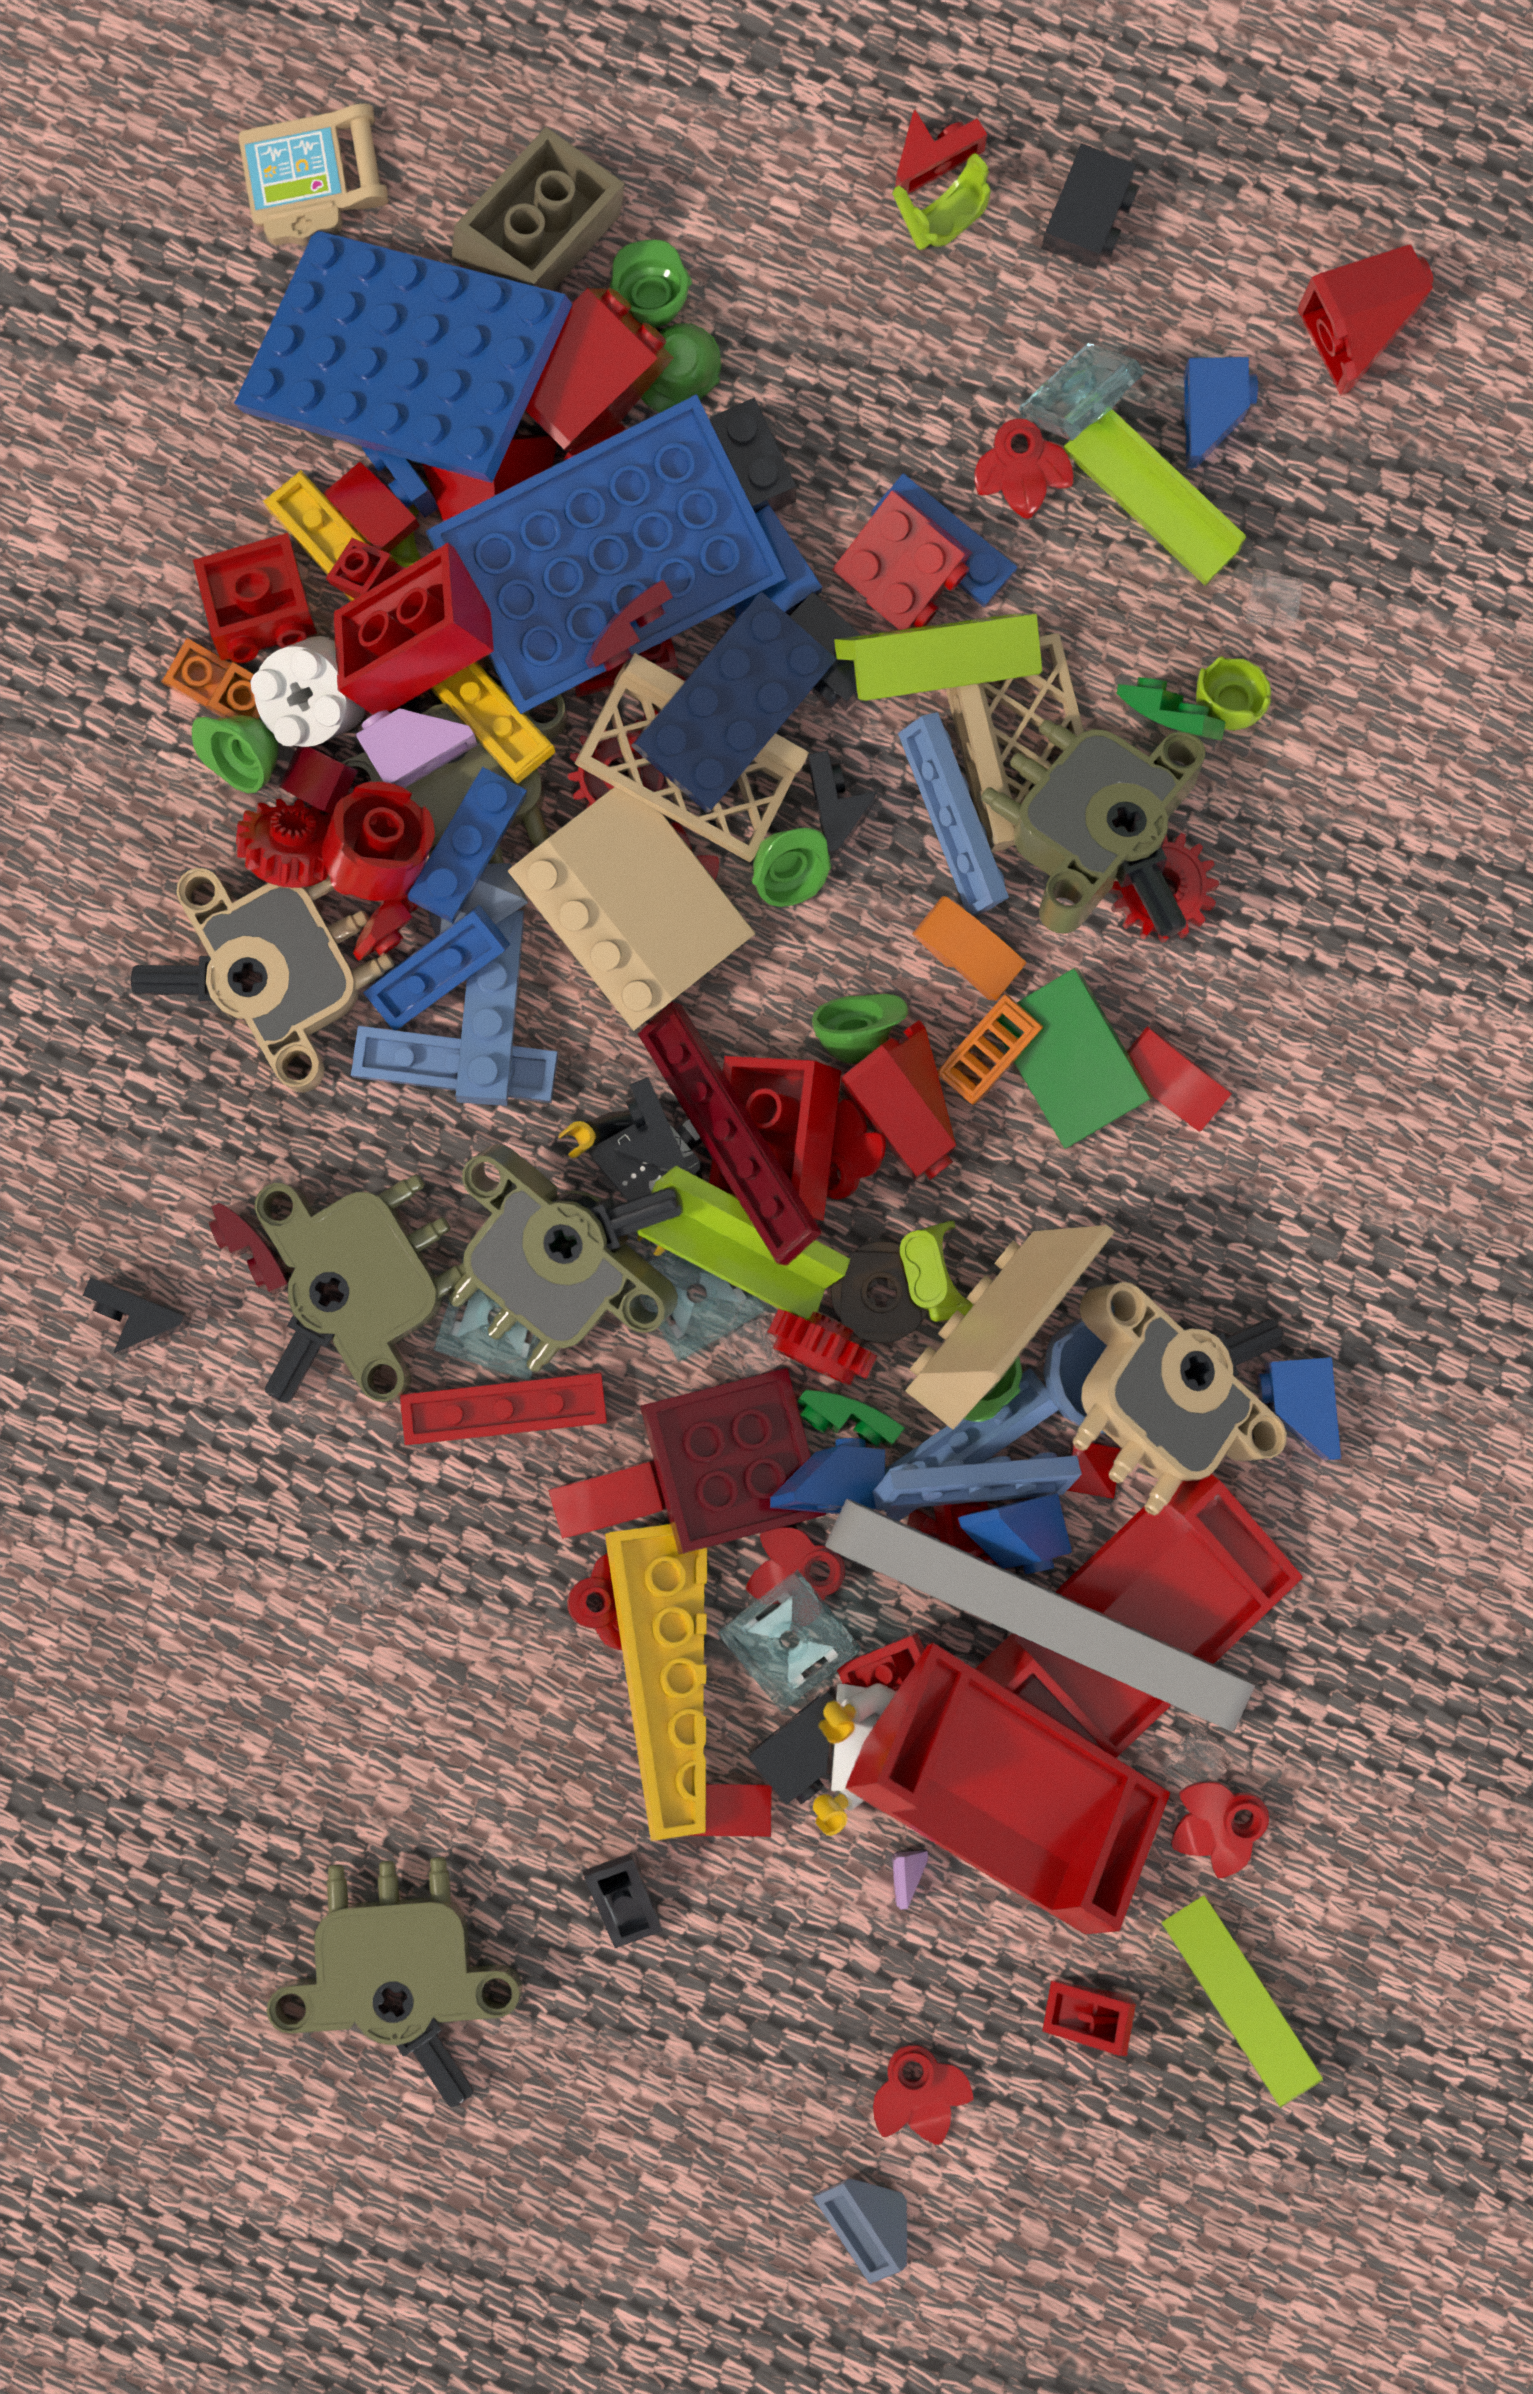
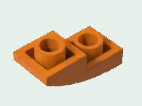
(211, 682)
(969, 947)

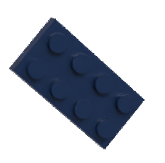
(733, 702)

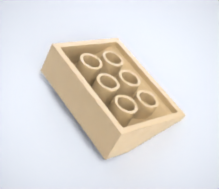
(631, 904)
(1002, 1319)

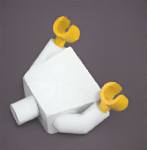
(846, 1727)

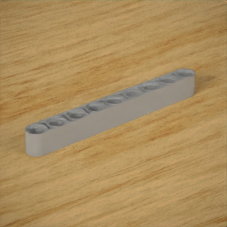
(1039, 1615)

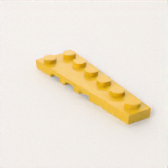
(663, 1656)

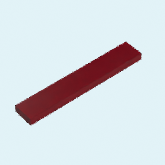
(729, 1134)

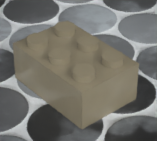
(539, 215)

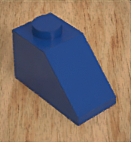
(1215, 402)
(1304, 1401)
(832, 1477)
(1021, 1533)

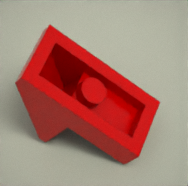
(929, 159)
(884, 1665)

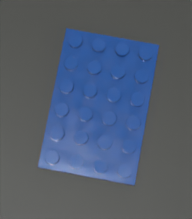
(404, 355)
(596, 533)

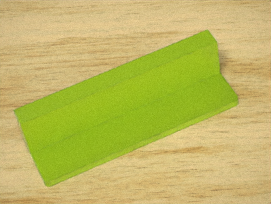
(1156, 496)
(943, 655)
(724, 1242)

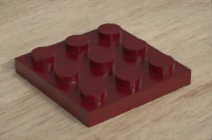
(726, 1456)

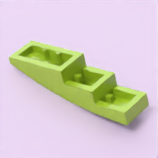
(1242, 2001)

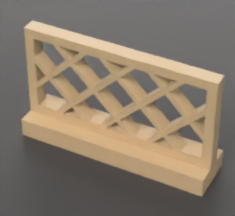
(653, 689)
(980, 738)

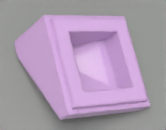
(907, 1873)

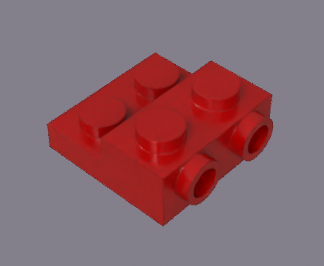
(903, 563)
(254, 598)

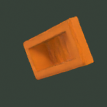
(958, 1080)

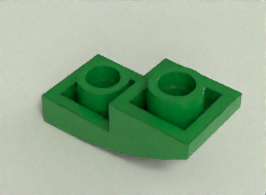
(1168, 709)
(832, 1411)

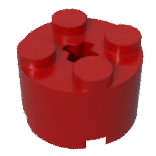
(377, 842)

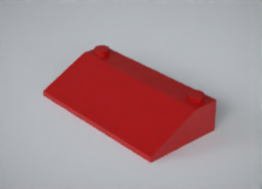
(1182, 1576)
(1011, 1792)

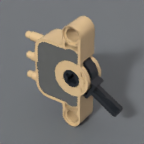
(287, 946)
(1172, 1392)

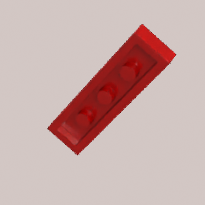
(503, 1409)

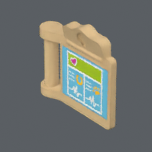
(299, 174)

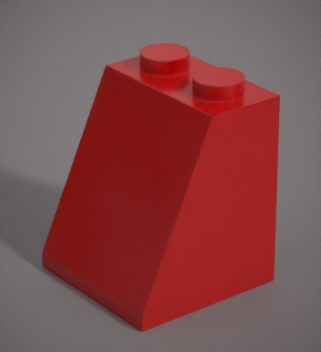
(596, 369)

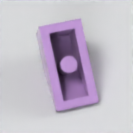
(411, 744)

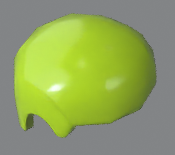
(1234, 692)

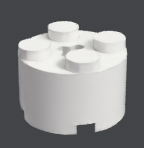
(300, 694)

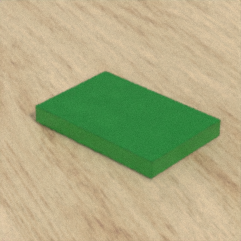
(1076, 1060)

